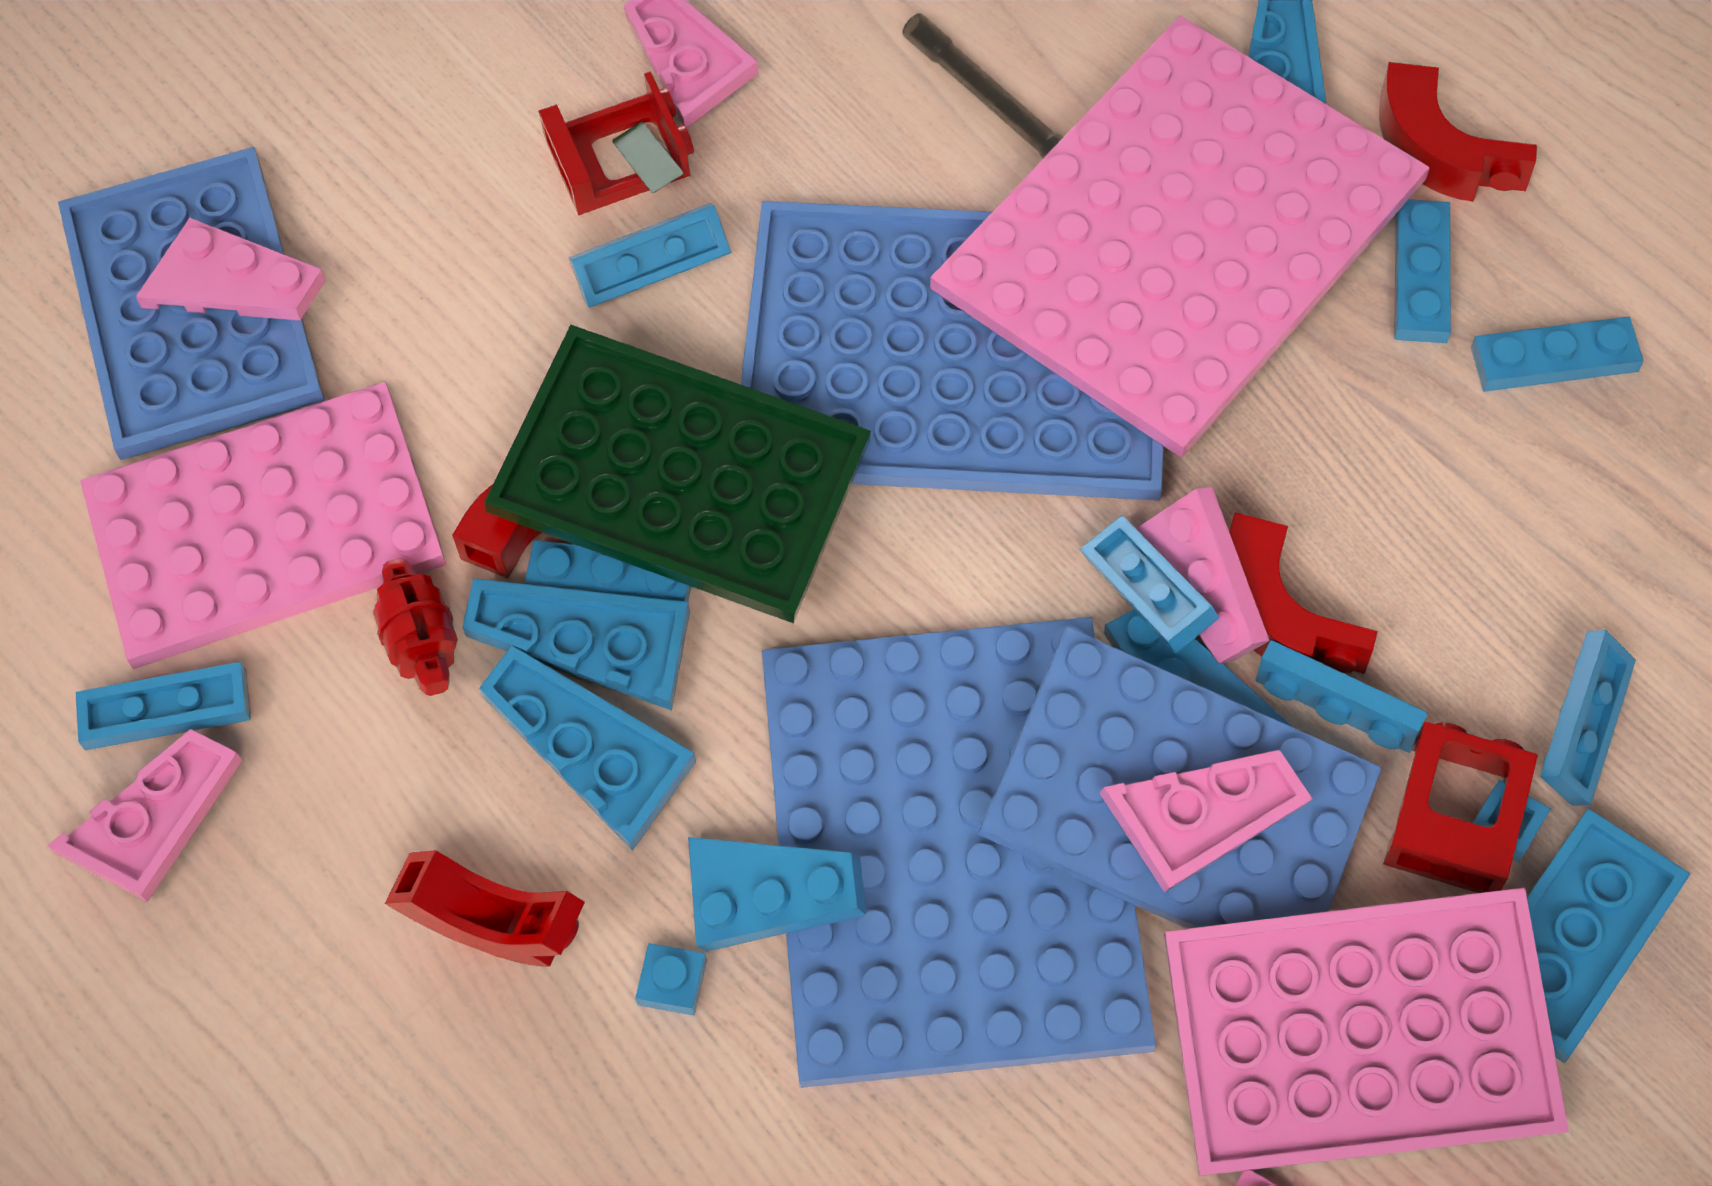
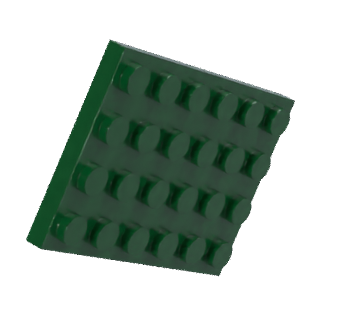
(679, 473)

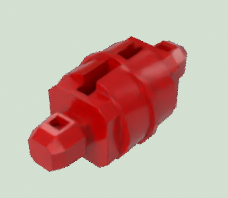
(415, 626)

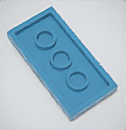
(1593, 920)

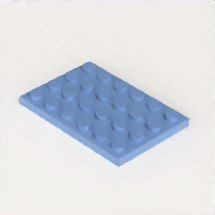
(170, 369)
(1124, 721)

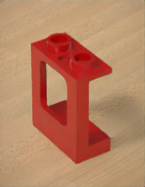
(576, 160)
(1452, 848)

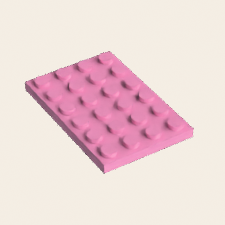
(259, 524)
(1364, 1032)

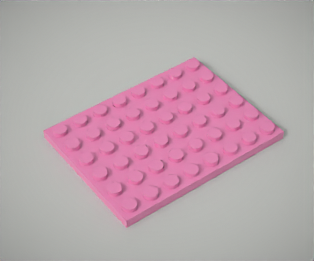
(1179, 233)

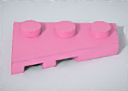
(689, 55)
(230, 273)
(1200, 548)
(1205, 813)
(152, 820)

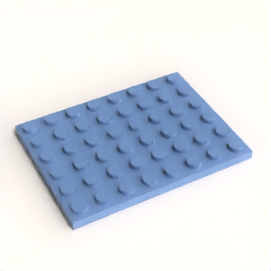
(859, 335)
(962, 941)

